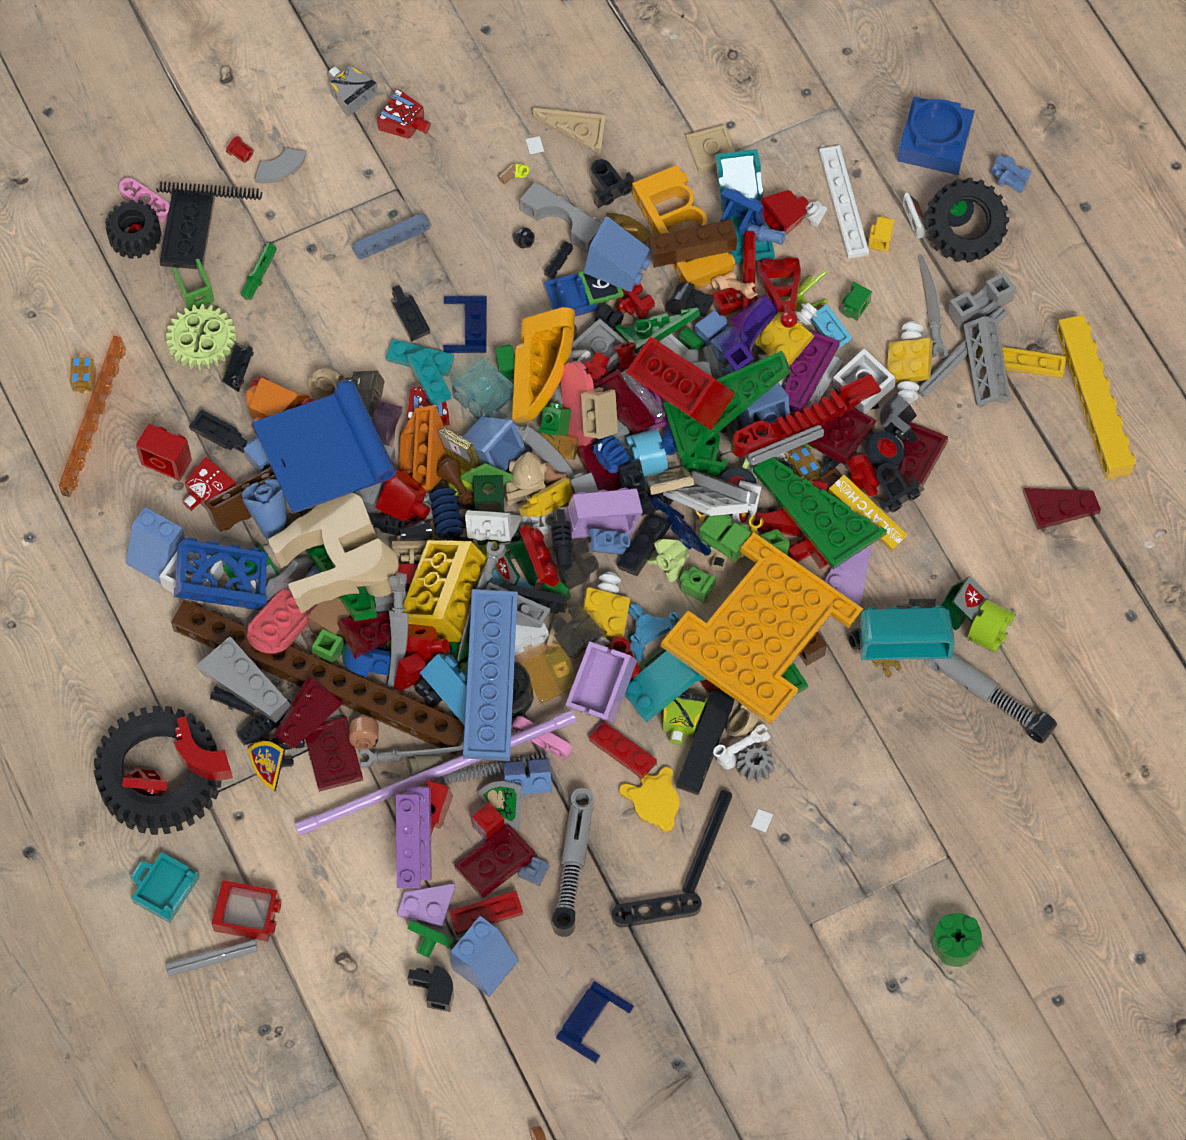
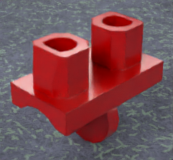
(632, 303)
(597, 366)

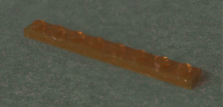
(90, 421)

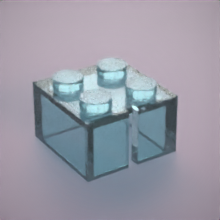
(482, 389)

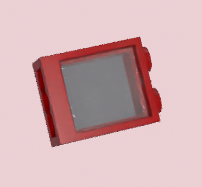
(246, 911)

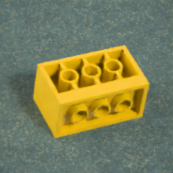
(444, 586)

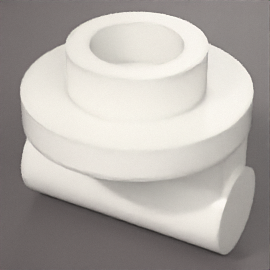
(815, 212)

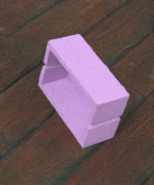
(603, 510)
(601, 682)

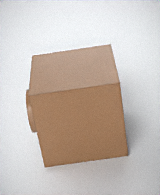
(326, 617)

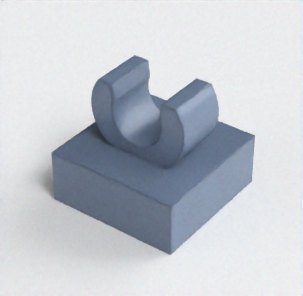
(534, 871)

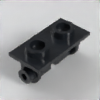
(237, 366)

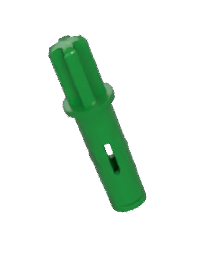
(258, 272)

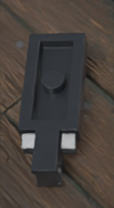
(409, 314)
(218, 431)

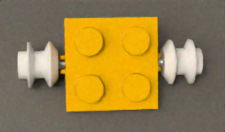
(789, 340)
(910, 360)
(607, 607)

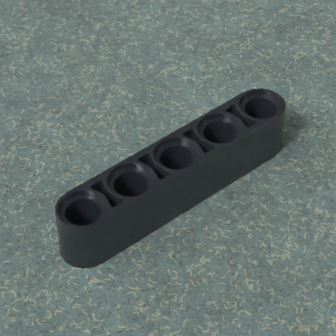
(704, 742)

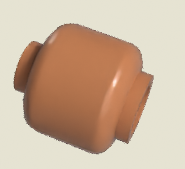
(364, 732)

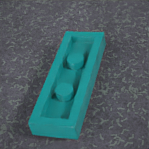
(398, 354)
(429, 376)

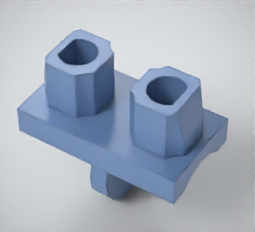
(1010, 174)
(609, 541)

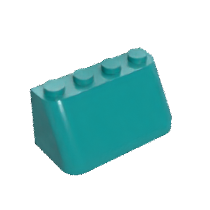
(906, 633)

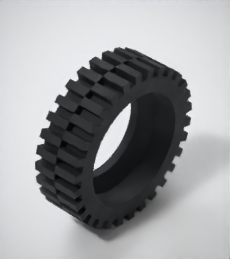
(144, 810)

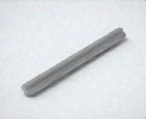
(954, 358)

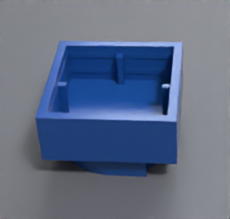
(936, 135)

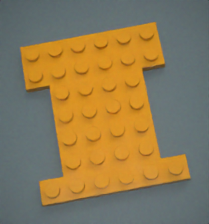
(760, 629)

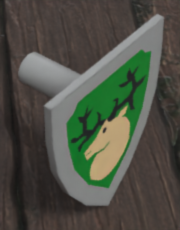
(506, 799)

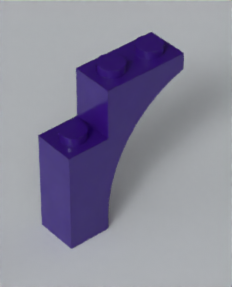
(748, 324)

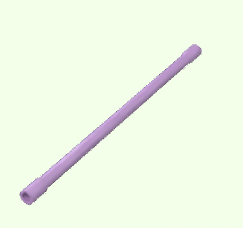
(314, 822)

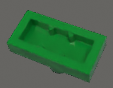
(430, 938)

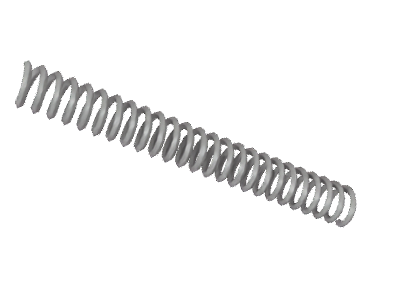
(495, 766)

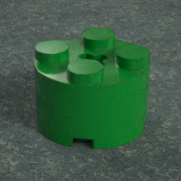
(961, 927)

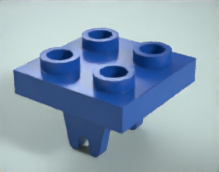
(743, 208)
(569, 293)

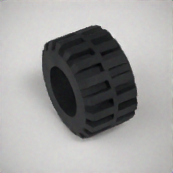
(135, 243)

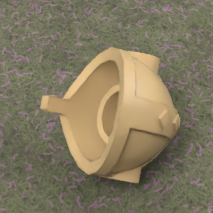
(326, 382)
(527, 471)
(743, 724)

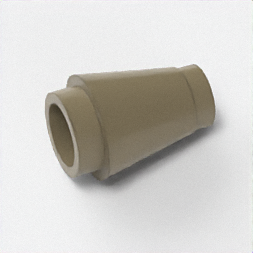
(421, 763)

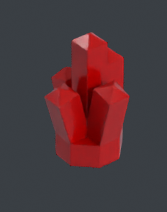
(863, 474)

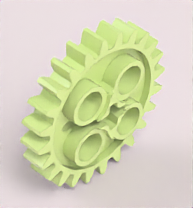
(182, 332)

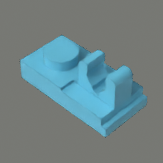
(830, 325)

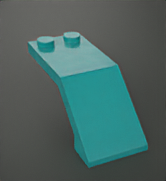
(743, 172)
(660, 685)

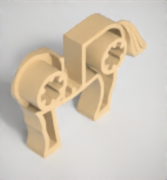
(340, 527)

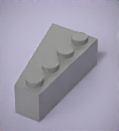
(239, 675)

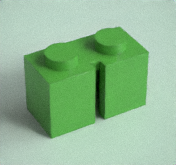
(724, 535)

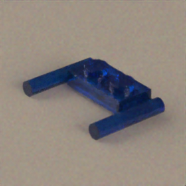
(474, 324)
(681, 527)
(585, 1016)

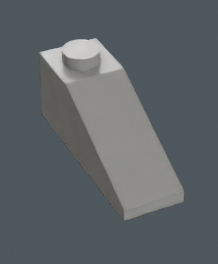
(528, 612)

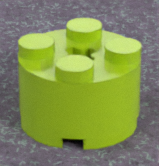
(991, 626)

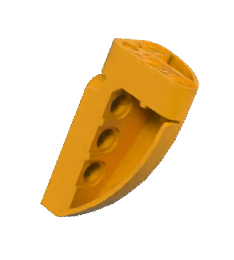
(541, 360)

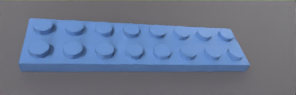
(490, 675)

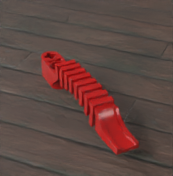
(850, 395)

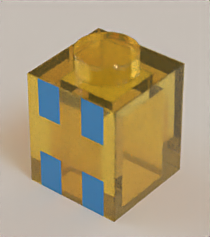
(82, 374)
(805, 464)

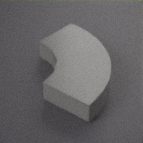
(284, 165)
(294, 572)

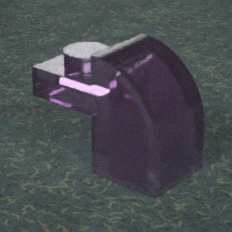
(385, 421)

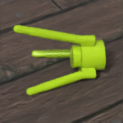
(804, 287)

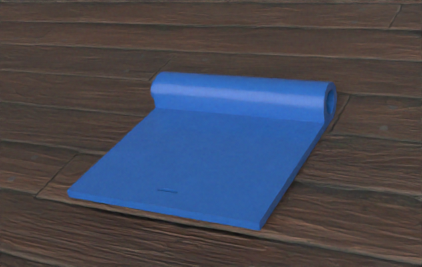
(325, 448)

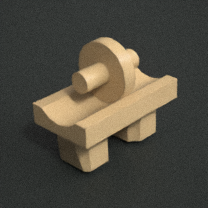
(515, 495)
(408, 550)

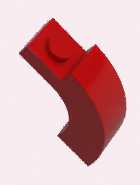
(204, 763)

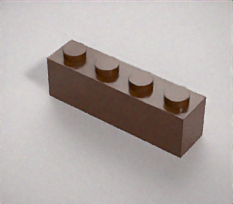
(692, 243)
(228, 506)

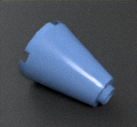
(267, 507)

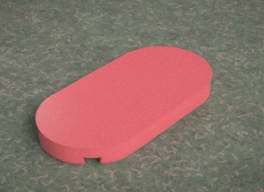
(573, 383)
(277, 623)

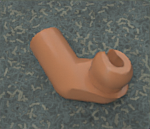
(552, 477)

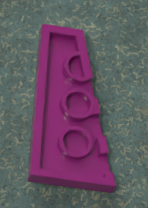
(809, 369)

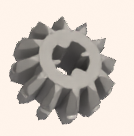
(756, 771)

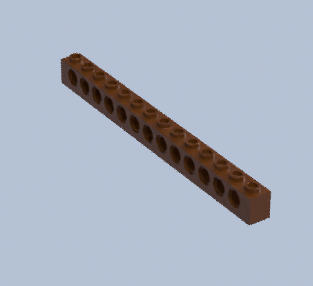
(285, 669)

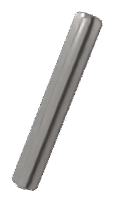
(785, 445)
(211, 957)

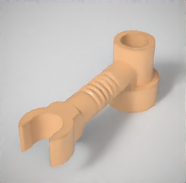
(730, 281)

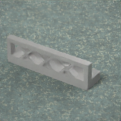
(991, 358)

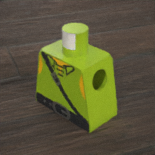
(683, 716)

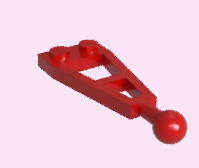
(781, 268)

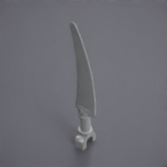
(933, 311)
(540, 446)
(485, 576)
(399, 625)
(396, 755)

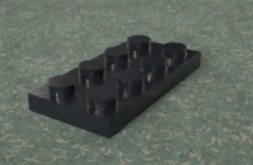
(187, 230)

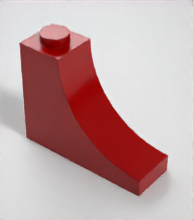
(781, 520)

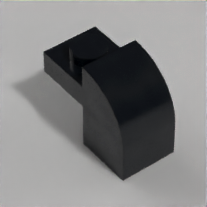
(685, 296)
(895, 418)
(439, 984)

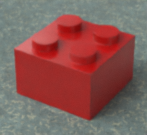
(164, 451)

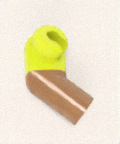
(514, 171)

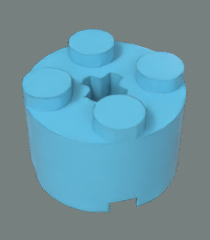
(648, 451)

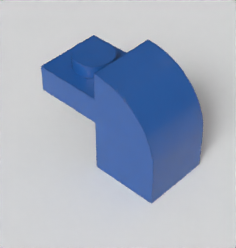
(374, 661)

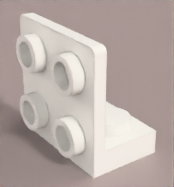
(491, 525)

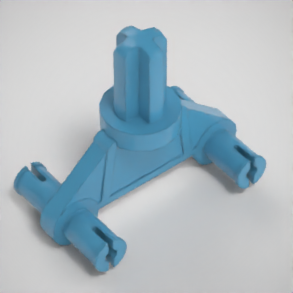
(648, 628)

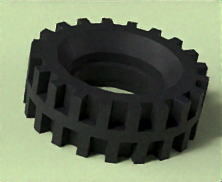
(943, 235)

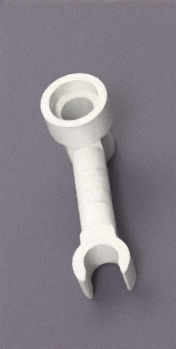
(726, 756)

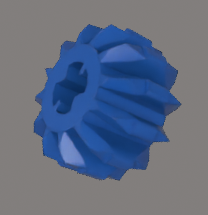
(611, 454)

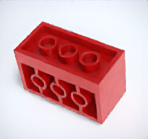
(680, 383)

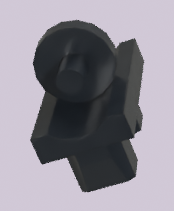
(632, 477)

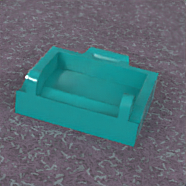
(163, 886)

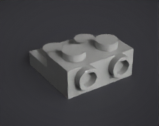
(600, 339)

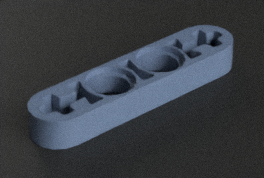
(391, 236)

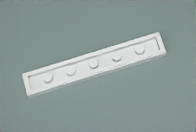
(843, 202)

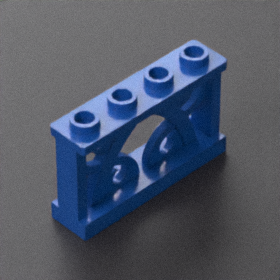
(227, 554)

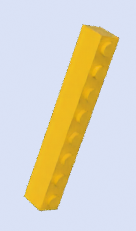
(1095, 397)

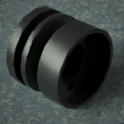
(522, 691)

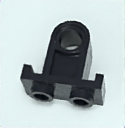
(608, 185)
(897, 488)

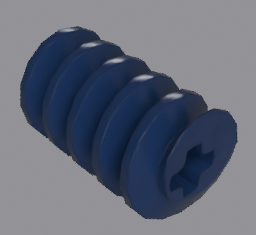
(445, 513)

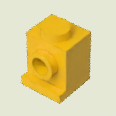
(881, 234)

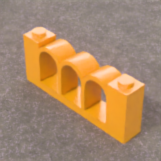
(668, 185)

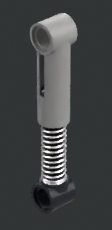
(1037, 725)
(573, 860)

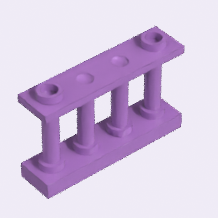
(413, 837)

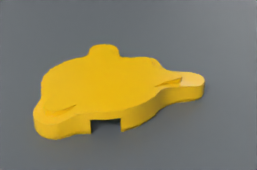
(655, 800)

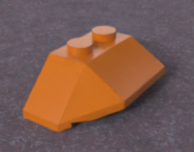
(422, 447)

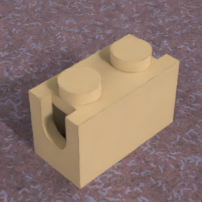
(599, 413)

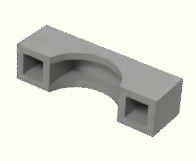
(542, 203)

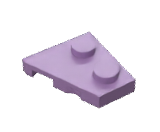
(427, 905)

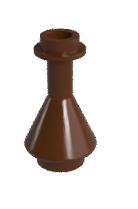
(451, 472)

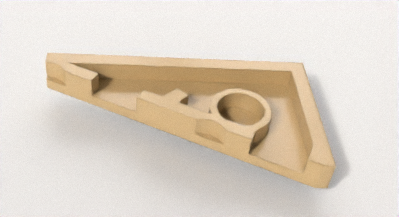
(581, 127)

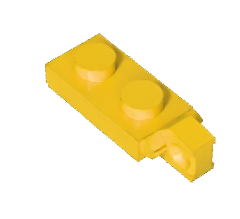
(548, 499)

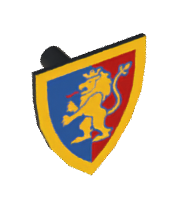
(267, 762)

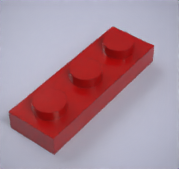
(540, 555)
(622, 750)
(492, 910)

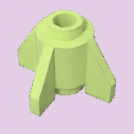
(670, 557)

